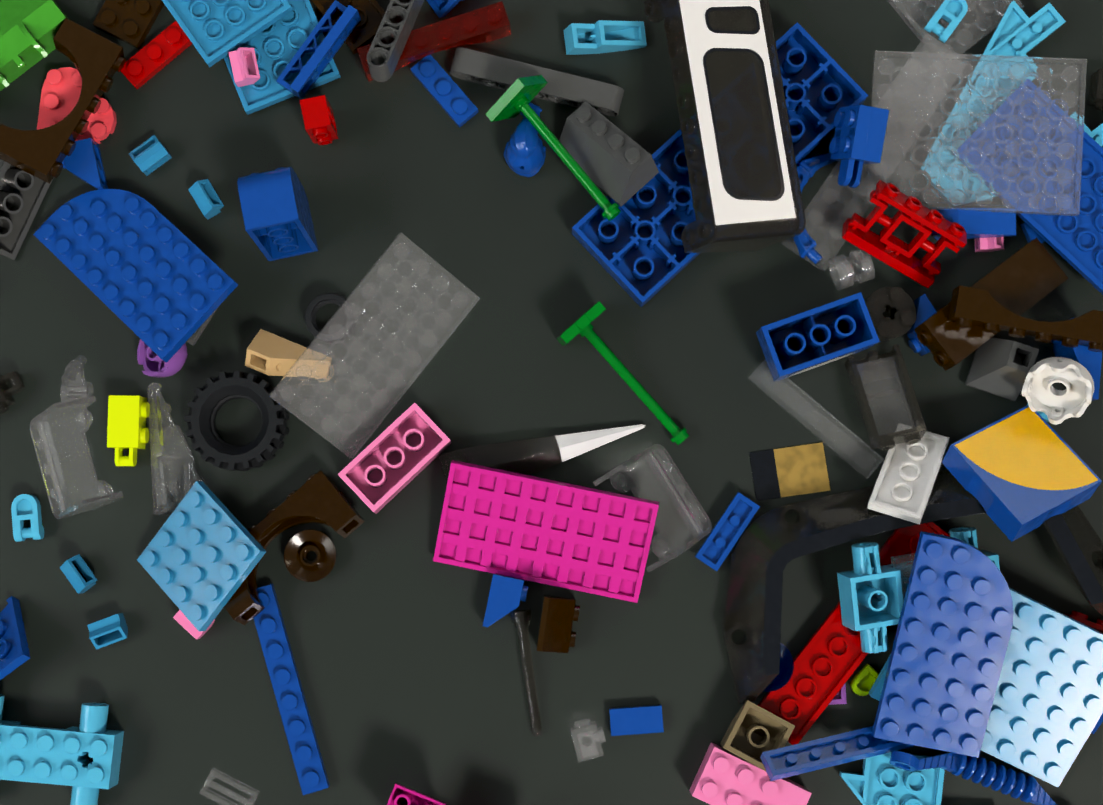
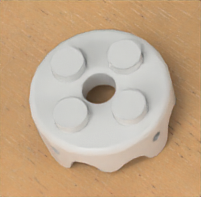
(1056, 403)

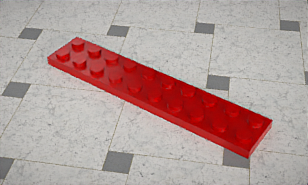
(831, 653)

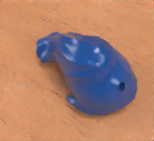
(525, 149)

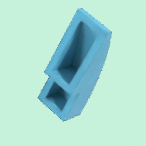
(604, 37)

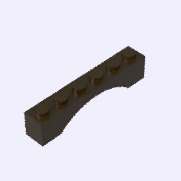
(979, 308)

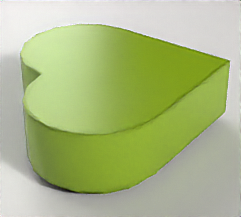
(864, 680)

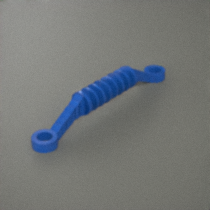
(978, 770)

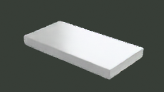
(908, 478)

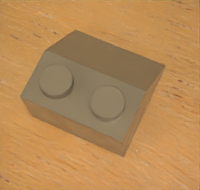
(755, 732)

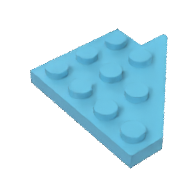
(890, 785)

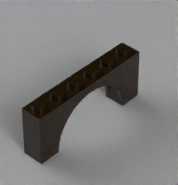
(44, 149)
(314, 502)

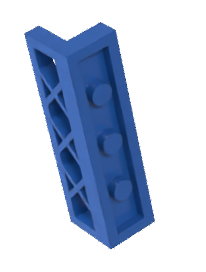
(322, 53)

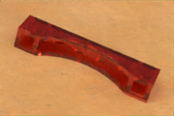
(468, 28)

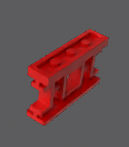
(892, 249)

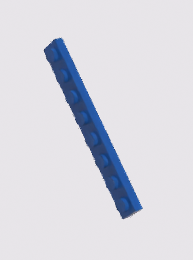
(289, 694)

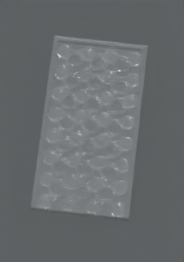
(375, 346)

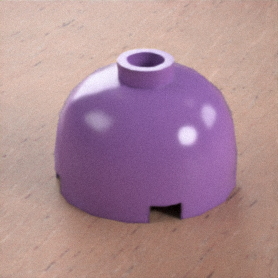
(155, 366)

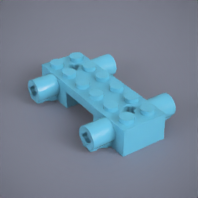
(873, 593)
(61, 754)

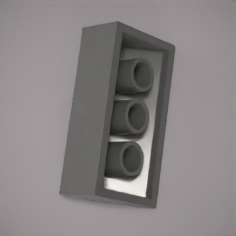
(607, 154)
(19, 203)

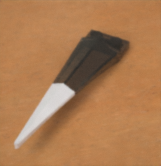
(534, 454)

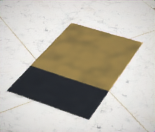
(789, 471)

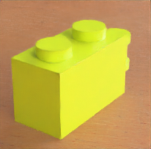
(127, 427)

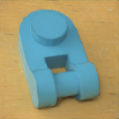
(950, 11)
(26, 508)

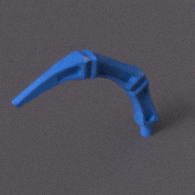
(806, 170)

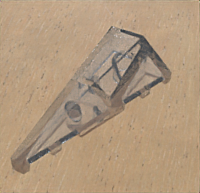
(170, 456)

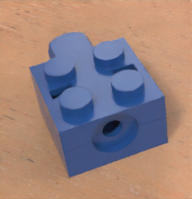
(857, 140)

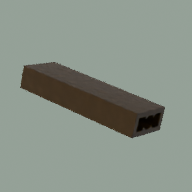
(1014, 284)

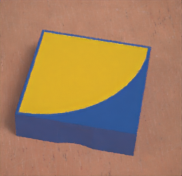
(1020, 472)

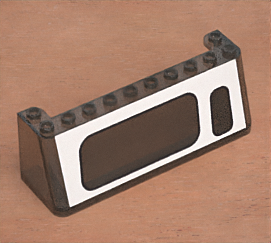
(732, 124)

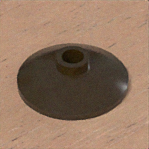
(297, 560)

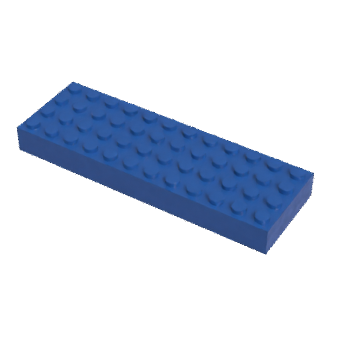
(644, 240)

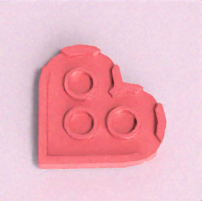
(60, 96)

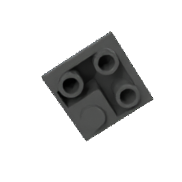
(1001, 367)

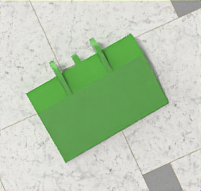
(26, 35)

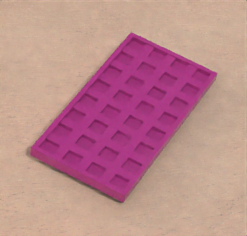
(545, 531)

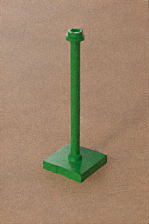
(517, 100)
(584, 328)

